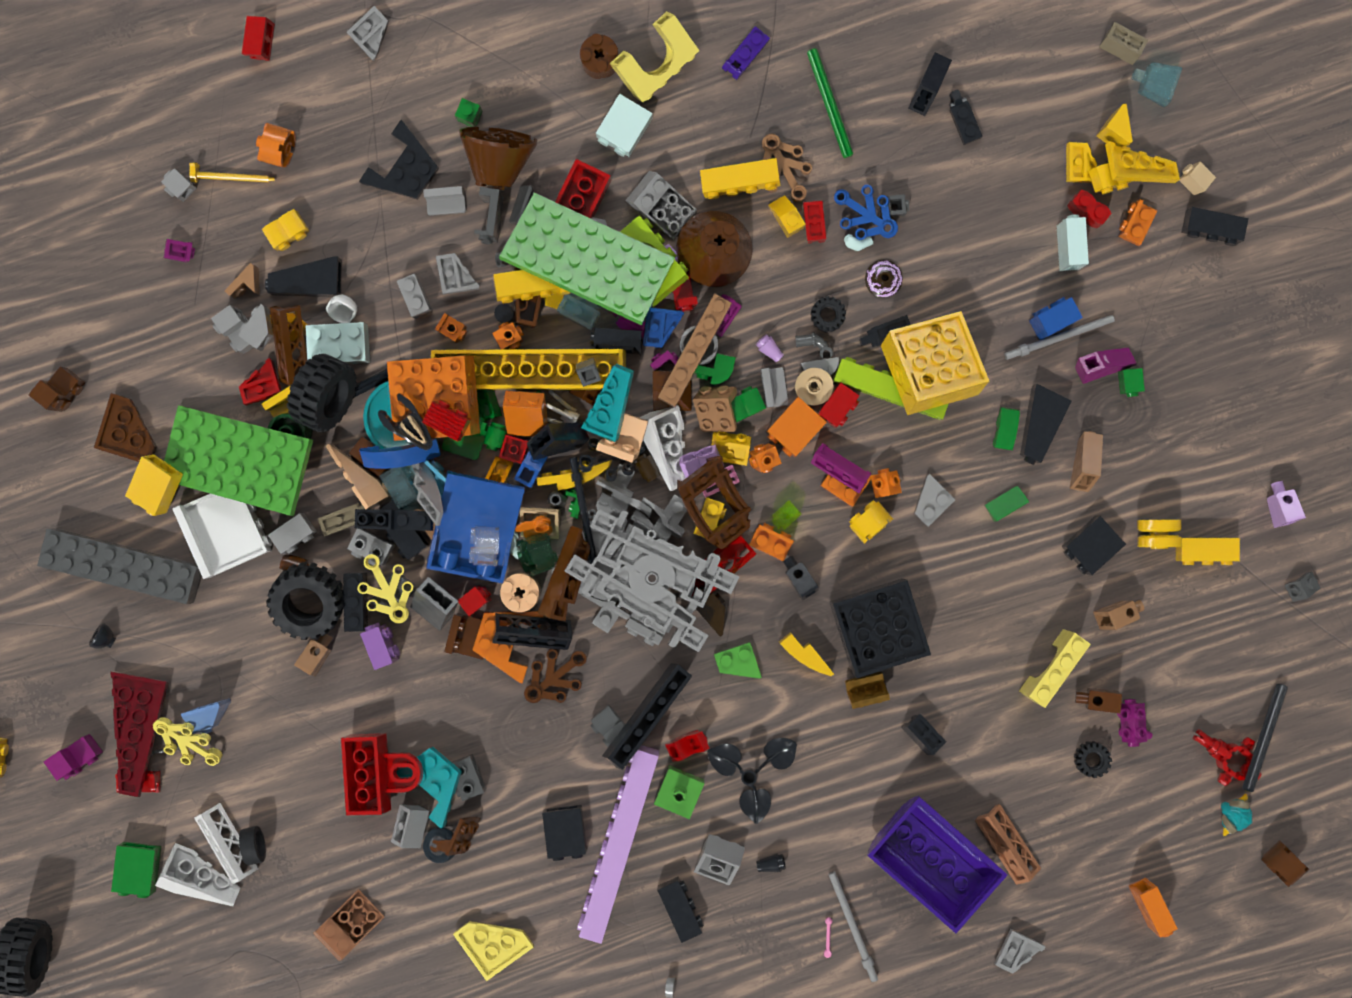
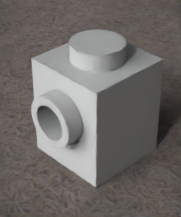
(178, 185)

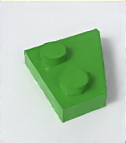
(738, 661)

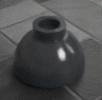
(102, 637)

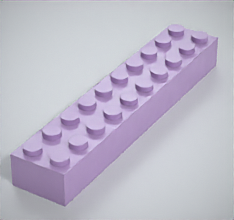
(617, 848)

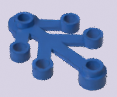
(868, 214)

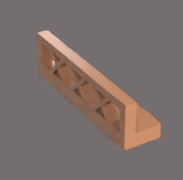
(1007, 848)

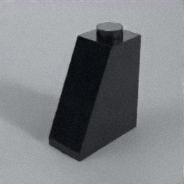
(930, 84)
(557, 439)

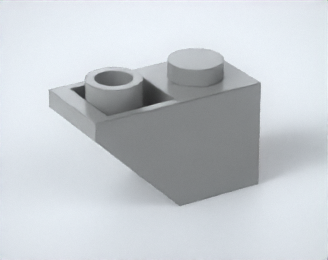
(258, 329)

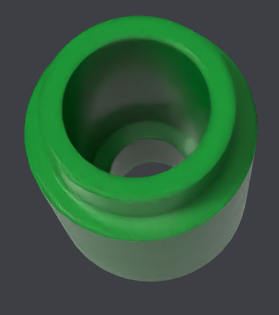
(495, 436)

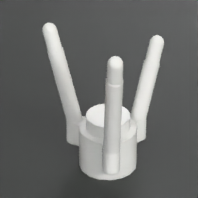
(568, 416)

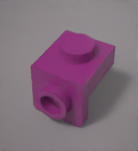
(178, 250)
(660, 360)

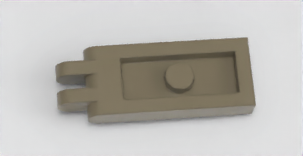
(339, 520)

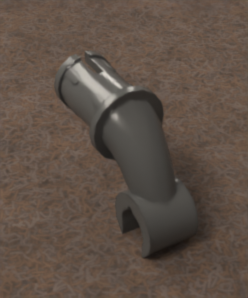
(813, 340)

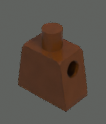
(1109, 700)

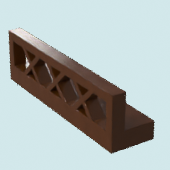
(283, 343)

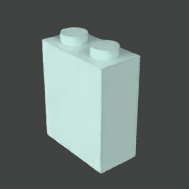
(623, 126)
(1072, 243)

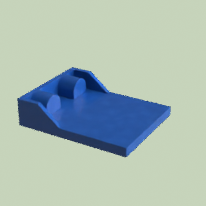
(467, 504)

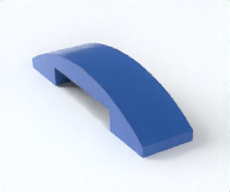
(397, 456)

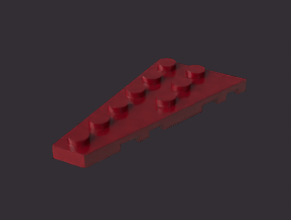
(136, 708)

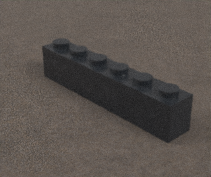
(647, 716)

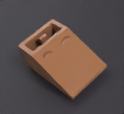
(348, 925)

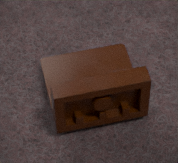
(463, 635)

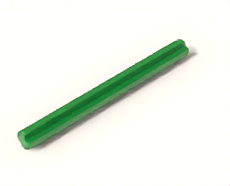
(830, 103)

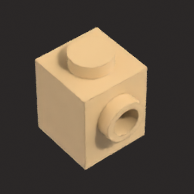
(1196, 178)

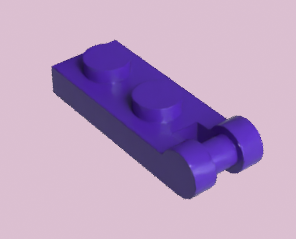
(746, 52)

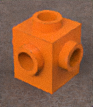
(502, 334)
(764, 458)
(886, 483)

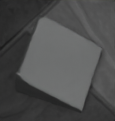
(588, 372)

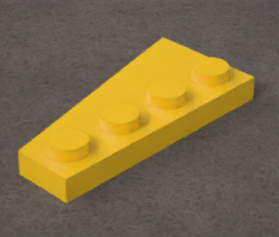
(1138, 166)

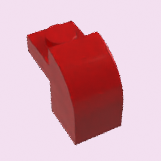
(687, 745)

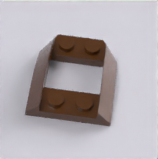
(699, 481)

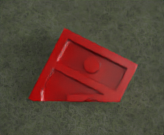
(261, 384)

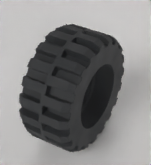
(321, 392)
(297, 622)
(24, 955)

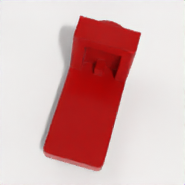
(684, 297)

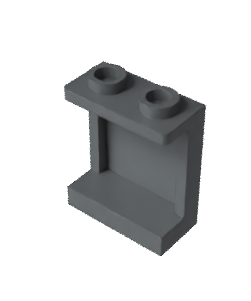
(495, 199)

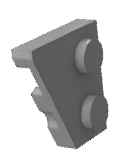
(932, 501)
(1017, 951)

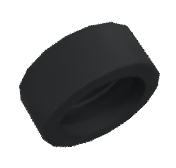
(252, 845)

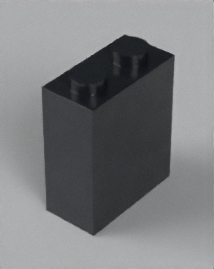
(1093, 545)
(564, 832)

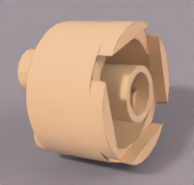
(516, 602)

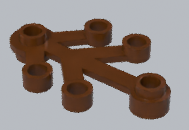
(552, 678)

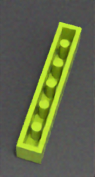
(876, 384)

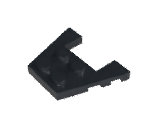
(410, 172)

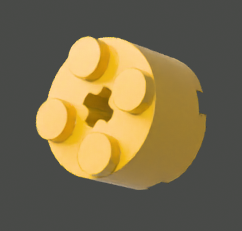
(870, 522)

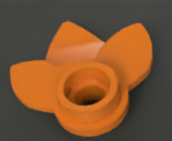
(539, 525)

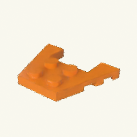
(499, 653)

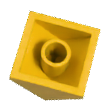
(1117, 128)

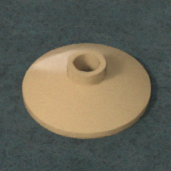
(816, 395)

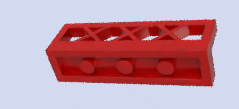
(730, 554)

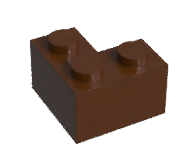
(58, 391)

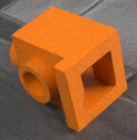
(443, 328)

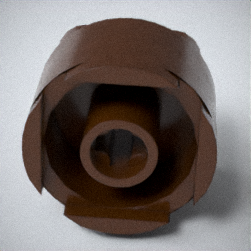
(598, 45)
(1284, 864)

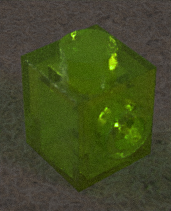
(785, 515)

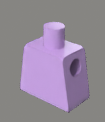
(1284, 506)

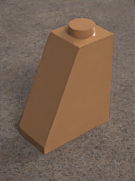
(1087, 462)

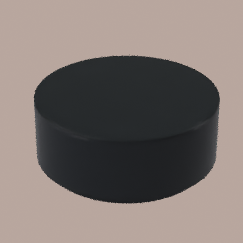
(503, 313)

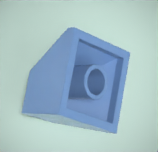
(207, 716)

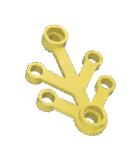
(387, 591)
(167, 729)

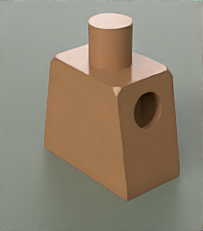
(1118, 614)
(308, 661)

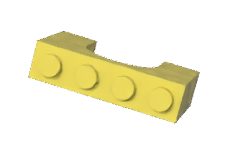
(679, 51)
(1044, 687)

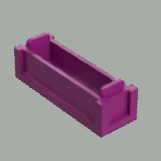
(840, 468)

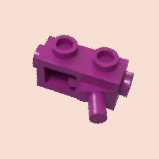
(1133, 723)

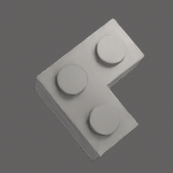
(229, 323)

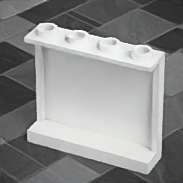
(221, 533)

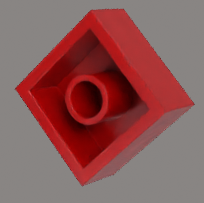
(513, 449)

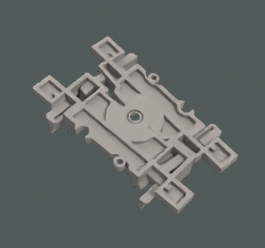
(620, 501)
(631, 585)

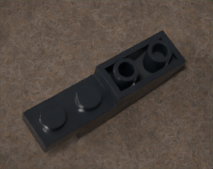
(393, 520)

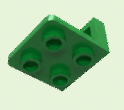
(470, 445)

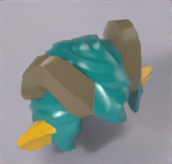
(1236, 815)

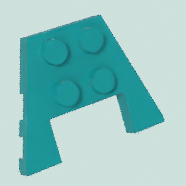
(439, 780)

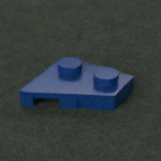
(659, 326)

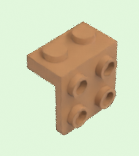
(715, 408)

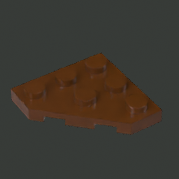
(124, 430)

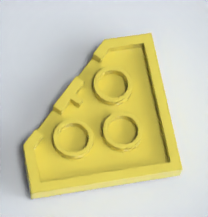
(492, 946)

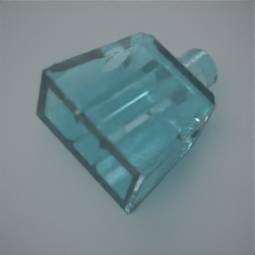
(1158, 82)

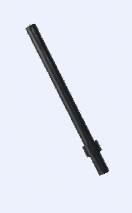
(577, 478)

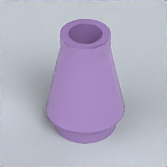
(769, 348)

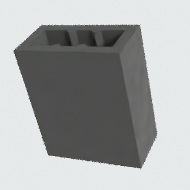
(434, 603)

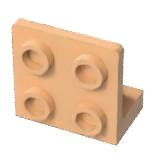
(629, 440)

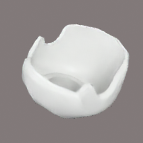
(341, 308)

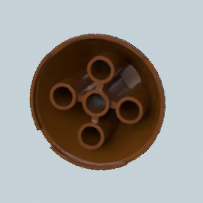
(496, 154)
(714, 248)

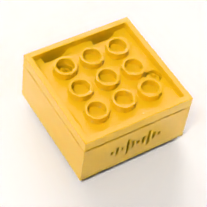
(934, 363)

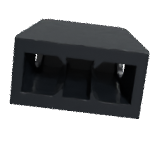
(805, 585)

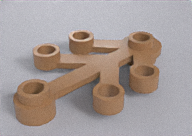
(785, 163)

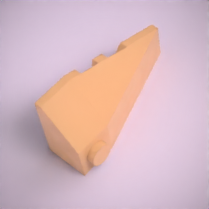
(366, 487)

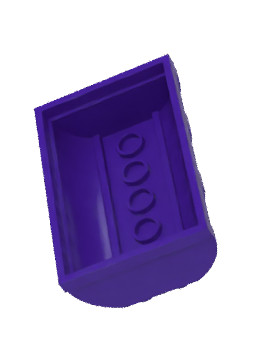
(935, 863)

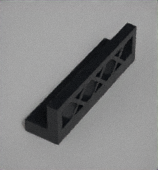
(533, 635)

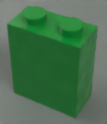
(136, 869)

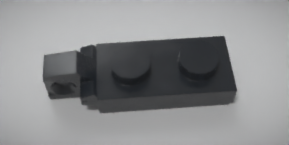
(964, 118)
(878, 333)

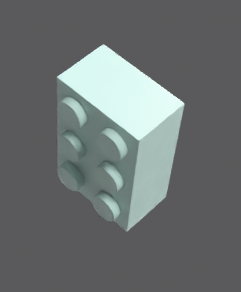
(343, 341)

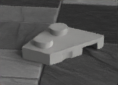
(369, 32)
(453, 275)

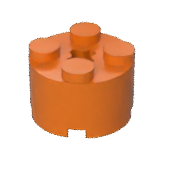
(275, 145)

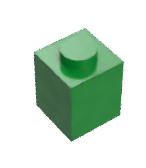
(468, 113)
(1131, 382)

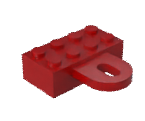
(372, 774)

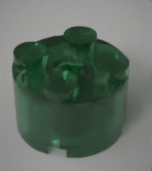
(536, 554)

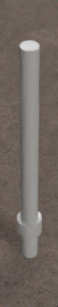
(1025, 349)
(867, 960)

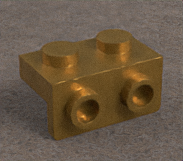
(867, 690)

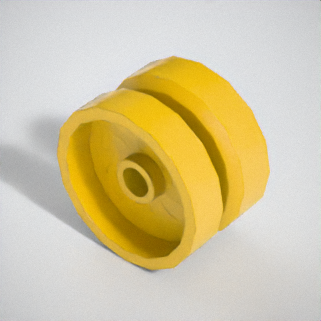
(1159, 534)

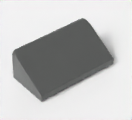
(524, 195)

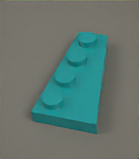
(610, 405)

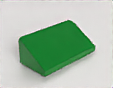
(488, 405)
(1006, 503)

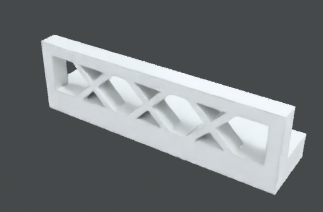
(219, 844)

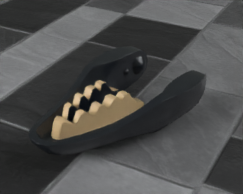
(409, 427)

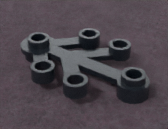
(588, 460)

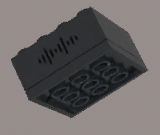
(880, 628)

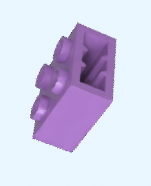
(380, 645)

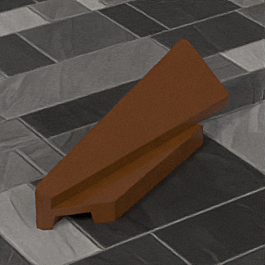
(562, 586)

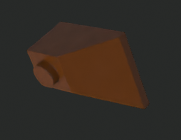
(659, 381)

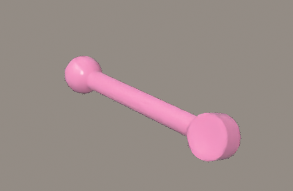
(827, 953)

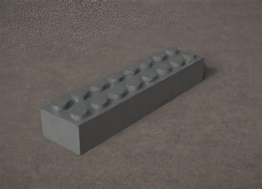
(119, 565)

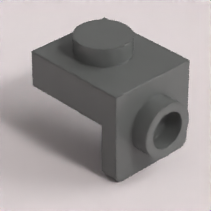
(1303, 587)

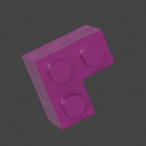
(70, 760)

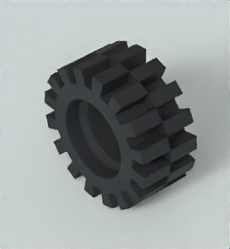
(834, 304)
(1103, 764)

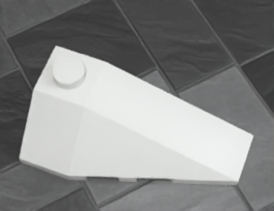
(665, 443)
(193, 877)

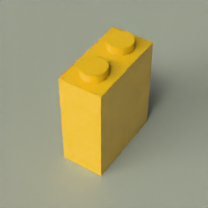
(153, 485)

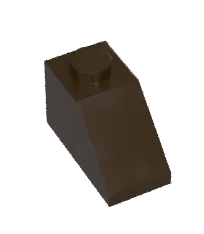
(714, 612)

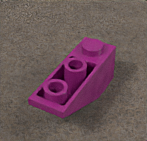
(1104, 363)

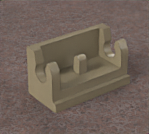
(1123, 43)

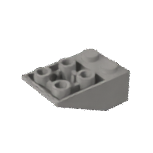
(661, 204)

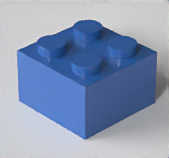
(1049, 321)

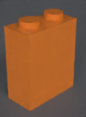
(524, 413)
(795, 427)
(1153, 907)

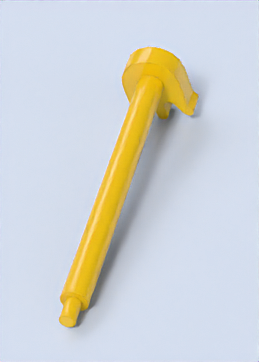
(195, 175)

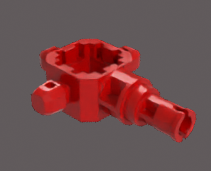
(1222, 752)

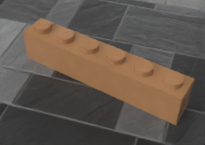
(694, 350)

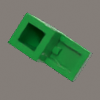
(722, 370)

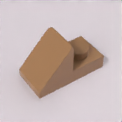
(248, 277)

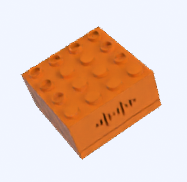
(432, 380)

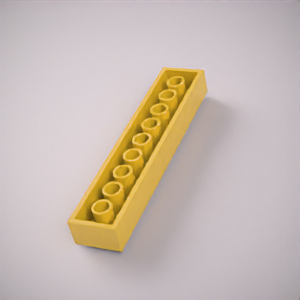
(536, 367)

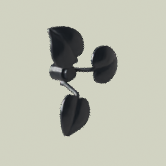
(753, 802)

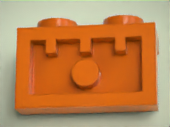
(1137, 223)
(771, 542)

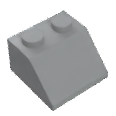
(719, 859)

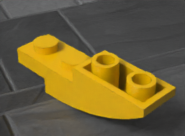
(564, 479)

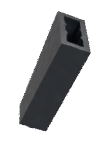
(311, 279)
(1043, 419)

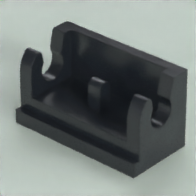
(924, 734)

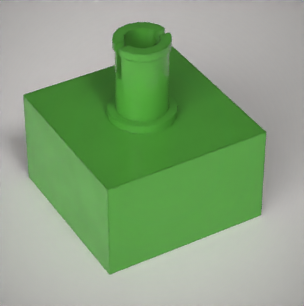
(679, 792)

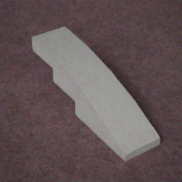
(428, 492)

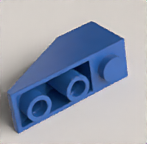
(530, 470)

